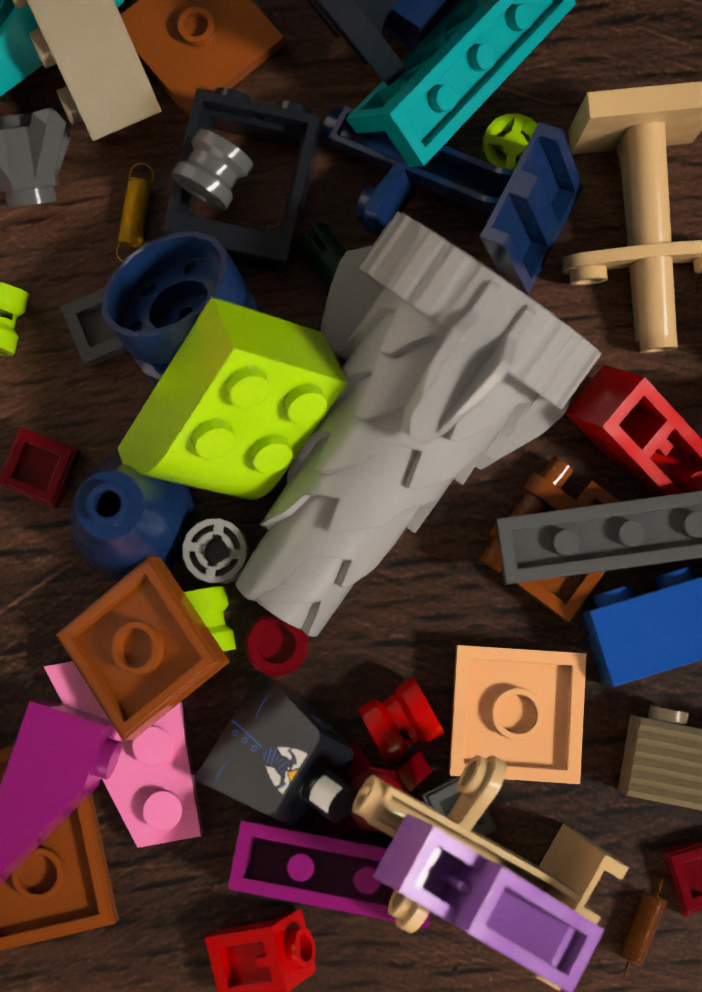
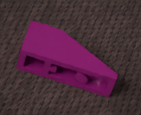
(49, 774)

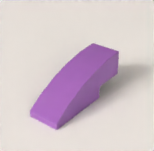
(488, 902)

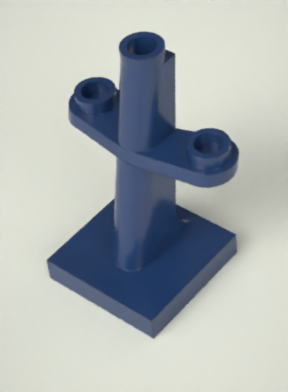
(523, 203)

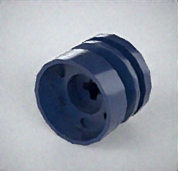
(164, 290)

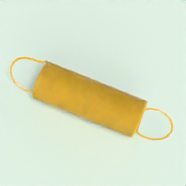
(135, 211)

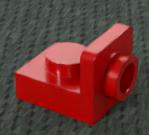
(262, 955)

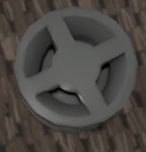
(212, 169)

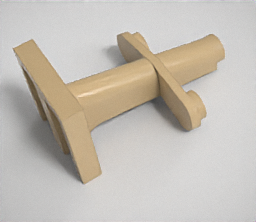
(639, 127)
(566, 872)

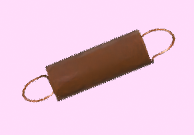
(643, 928)

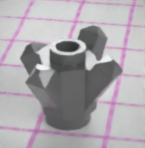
(31, 156)

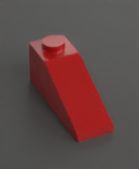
(639, 432)

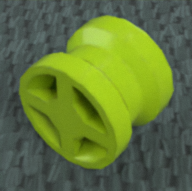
(506, 134)

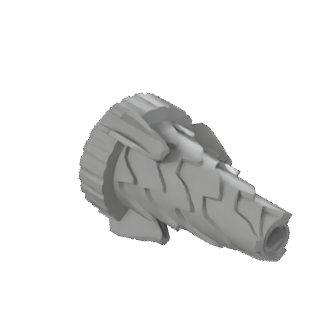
(440, 380)

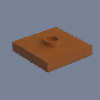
(200, 43)
(142, 648)

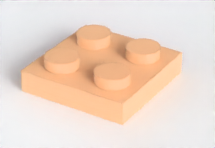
(519, 710)

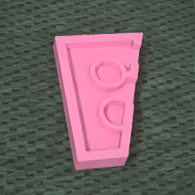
(153, 773)

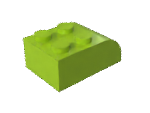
(235, 403)

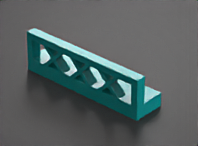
(455, 72)

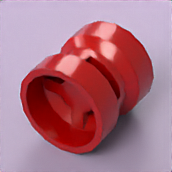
(400, 720)

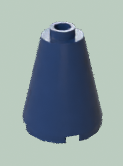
(149, 523)

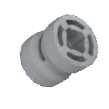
(225, 555)

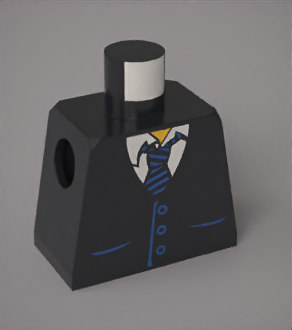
(281, 758)

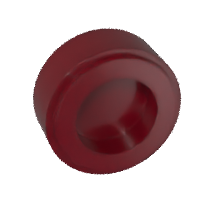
(275, 646)

